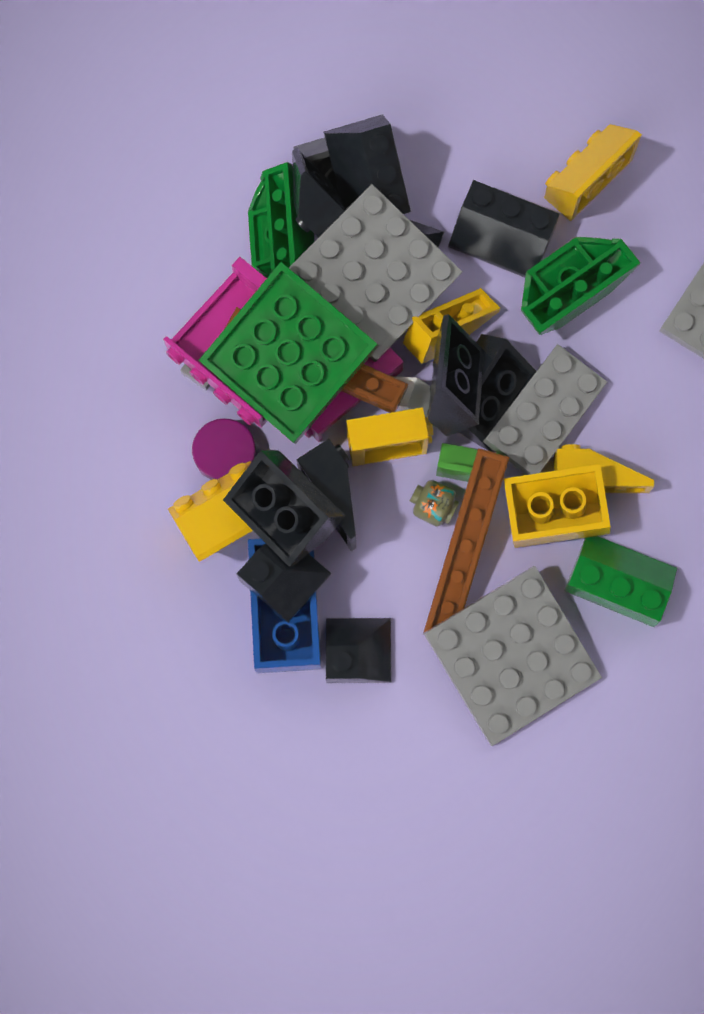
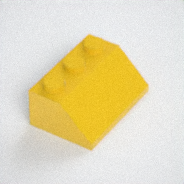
(591, 169)
(557, 506)
(206, 519)

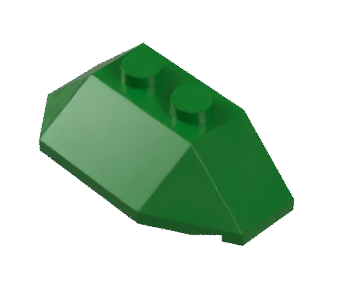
(272, 222)
(574, 280)

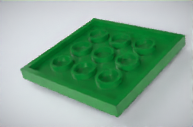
(288, 353)

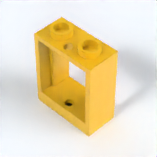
(388, 436)

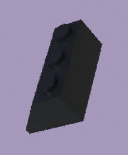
(364, 156)
(502, 229)
(455, 379)
(502, 381)
(283, 506)

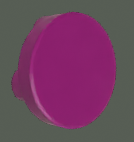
(222, 446)

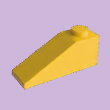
(468, 311)
(616, 476)

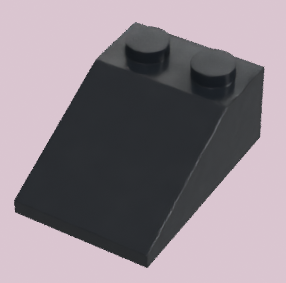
(328, 470)

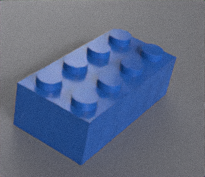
(280, 644)

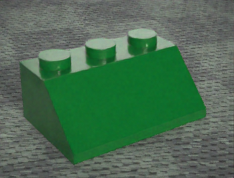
(622, 580)

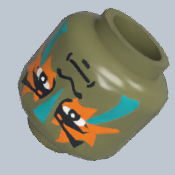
(434, 503)

